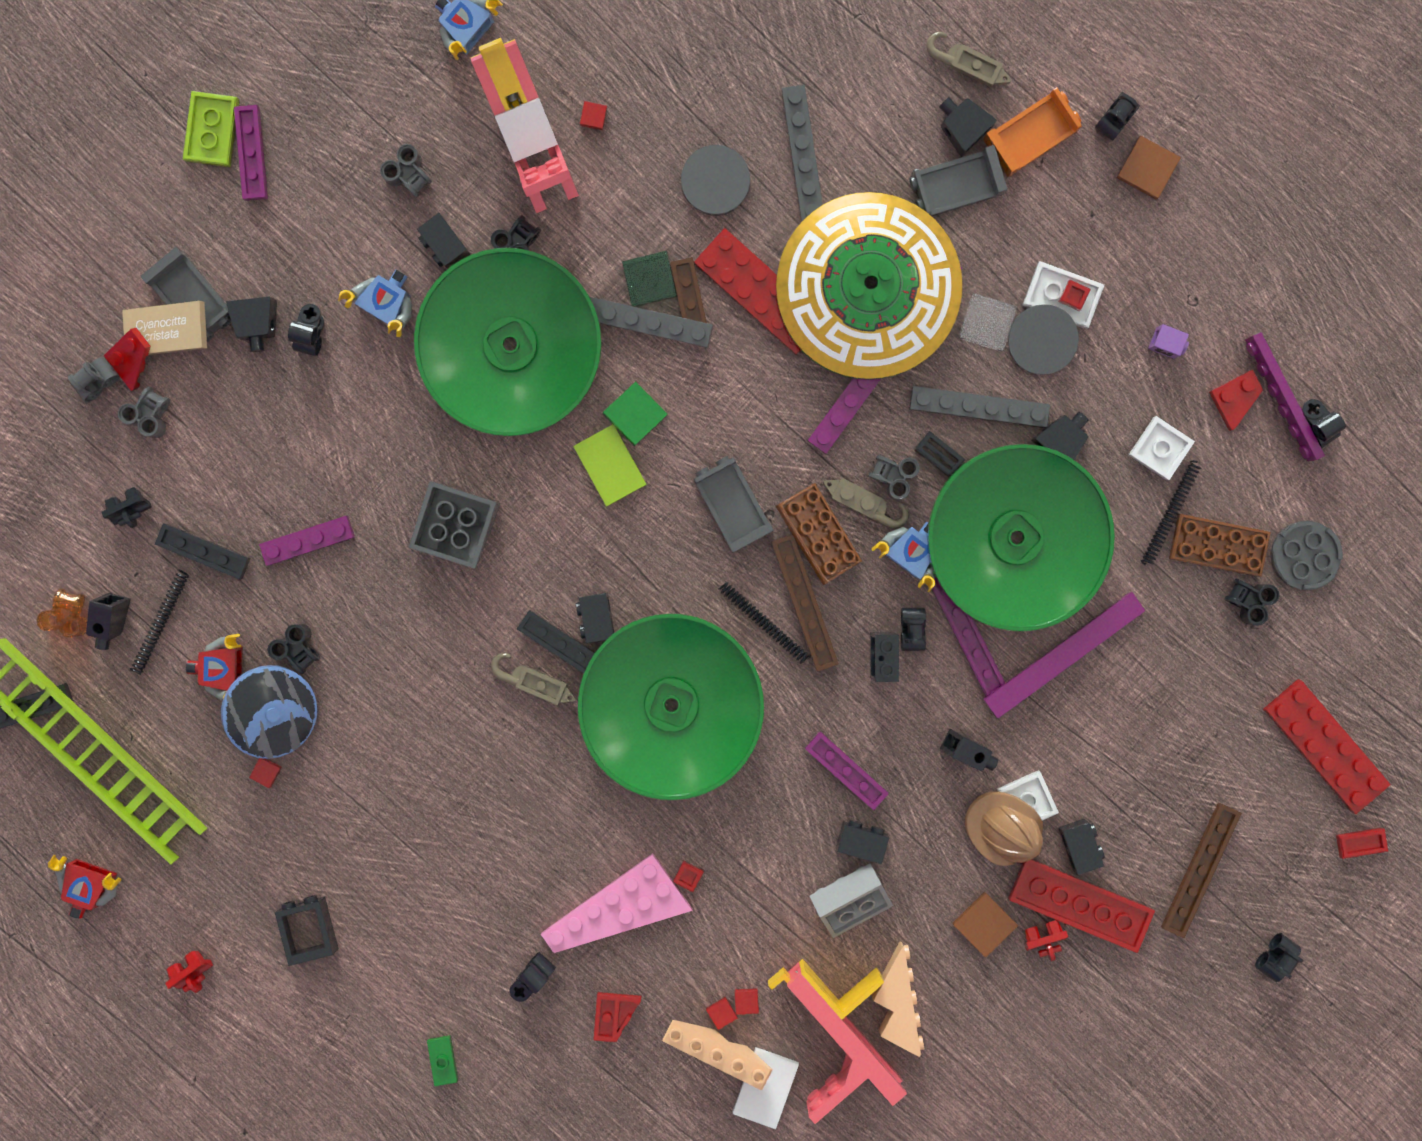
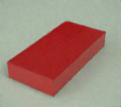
(1362, 843)

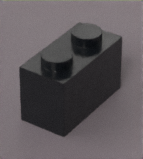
(443, 241)
(596, 617)
(862, 841)
(1082, 846)

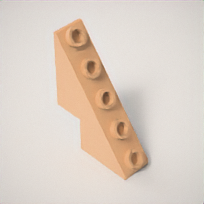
(896, 995)
(716, 1051)

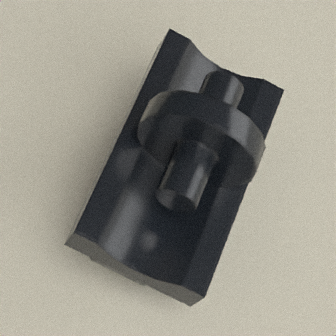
(128, 510)

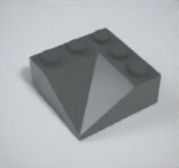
(453, 524)

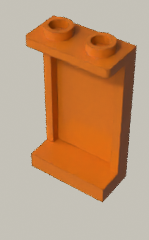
(1033, 132)

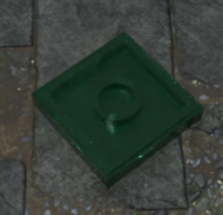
(649, 279)

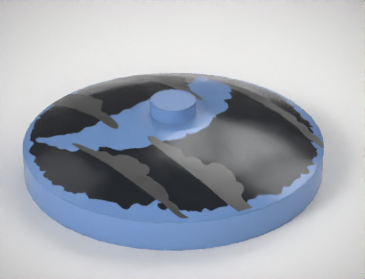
(269, 711)

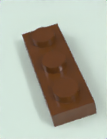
(688, 289)

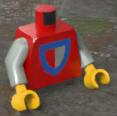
(218, 665)
(83, 884)

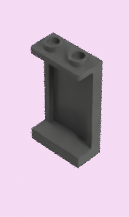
(959, 182)
(180, 281)
(732, 503)

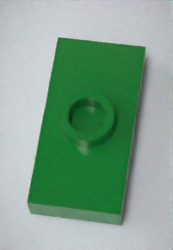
(442, 1060)

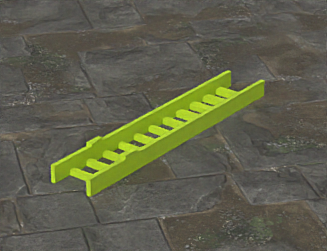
(108, 797)

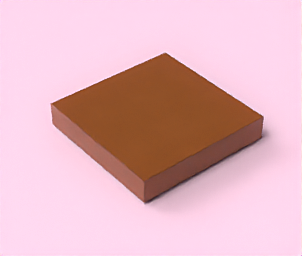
(1148, 167)
(985, 924)

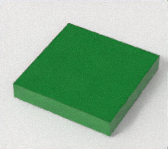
(635, 413)

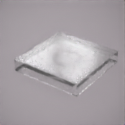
(987, 322)

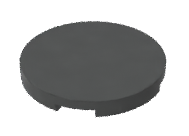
(715, 180)
(1043, 339)
(1306, 555)

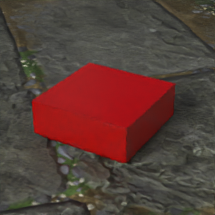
(593, 115)
(1074, 295)
(265, 772)
(688, 876)
(746, 1001)
(721, 1013)

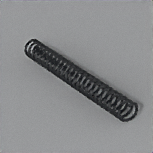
(1169, 515)
(161, 622)
(766, 622)

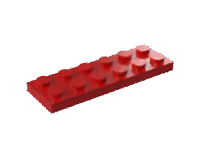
(746, 281)
(1327, 746)
(1081, 905)

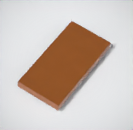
(818, 533)
(1219, 545)

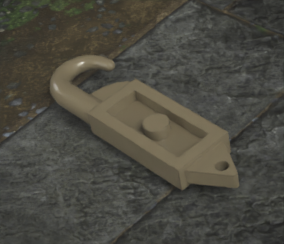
(969, 62)
(864, 502)
(533, 682)

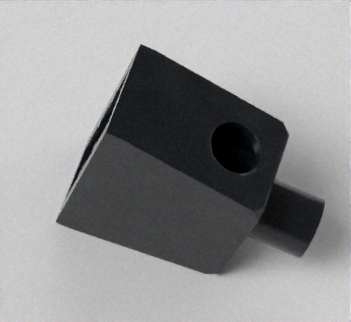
(965, 124)
(253, 320)
(1064, 435)
(106, 618)
(968, 751)

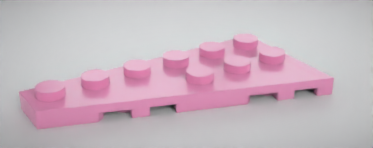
(631, 901)

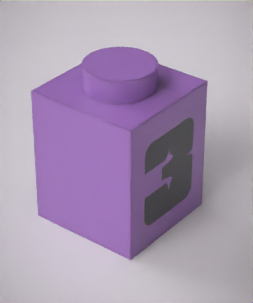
(1169, 341)

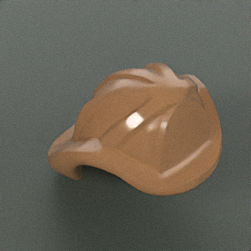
(1004, 828)

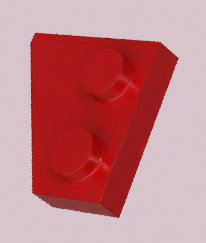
(129, 357)
(1236, 398)
(613, 1014)

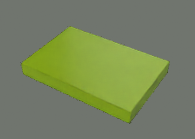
(210, 129)
(610, 465)

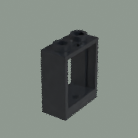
(885, 664)
(311, 953)

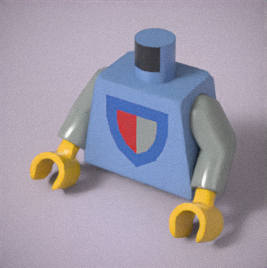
(465, 22)
(383, 300)
(909, 551)

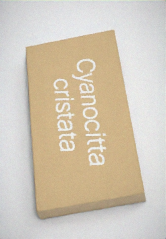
(169, 326)

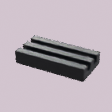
(924, 442)

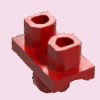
(1055, 934)
(190, 977)

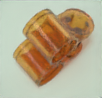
(65, 610)

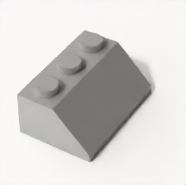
(851, 900)

